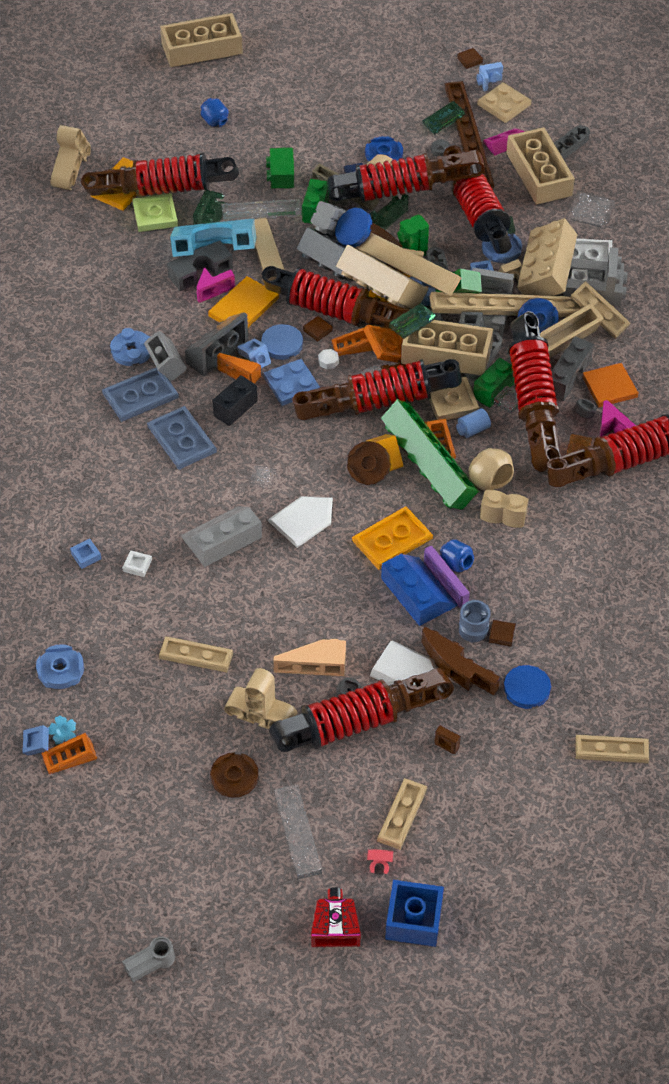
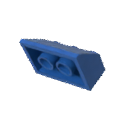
(416, 588)

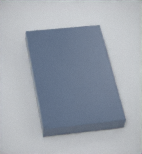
(140, 394)
(181, 437)

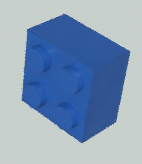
(414, 913)

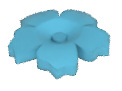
(62, 729)

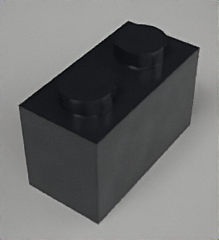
(235, 400)

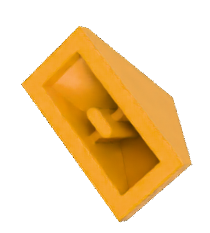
(391, 445)

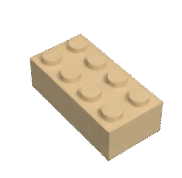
(201, 40)
(540, 166)
(548, 259)
(381, 278)
(450, 340)

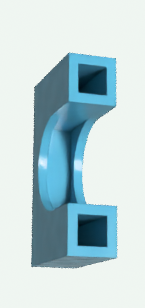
(190, 237)

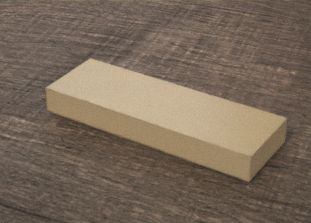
(613, 321)
(196, 654)
(612, 748)
(402, 814)

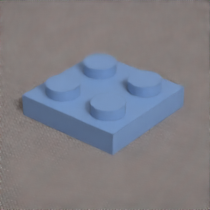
(289, 380)

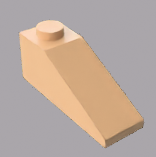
(317, 658)

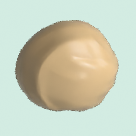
(491, 469)

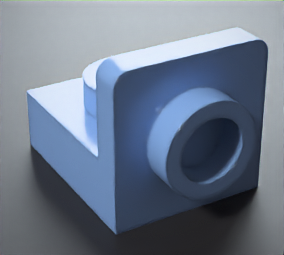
(489, 73)
(255, 352)

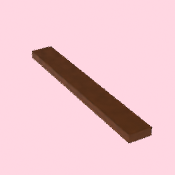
(466, 125)

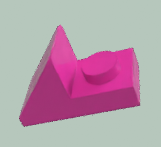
(213, 286)
(613, 419)

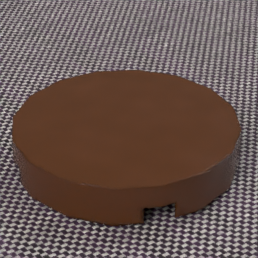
(368, 463)
(228, 779)

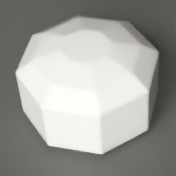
(328, 359)

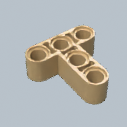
(72, 151)
(258, 701)

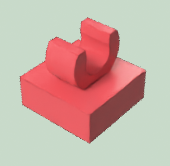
(380, 856)

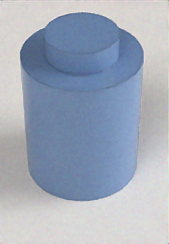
(473, 423)

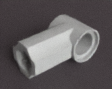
(148, 960)

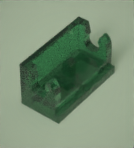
(208, 208)
(390, 212)

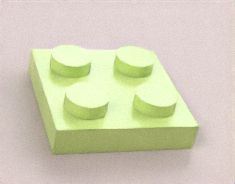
(155, 212)

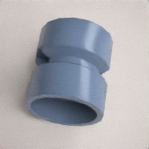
(474, 621)

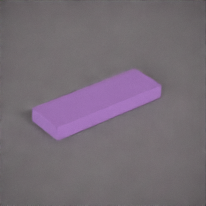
(445, 576)

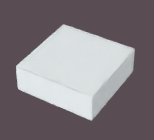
(137, 563)

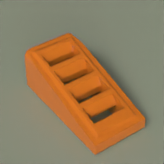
(356, 347)
(238, 367)
(441, 425)
(71, 761)

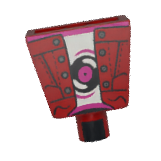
(335, 922)

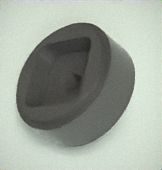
(438, 147)
(585, 408)
(346, 685)

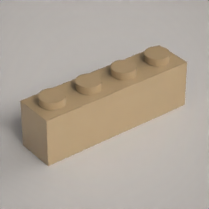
(578, 324)

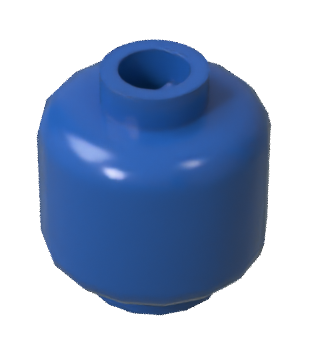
(214, 112)
(457, 555)

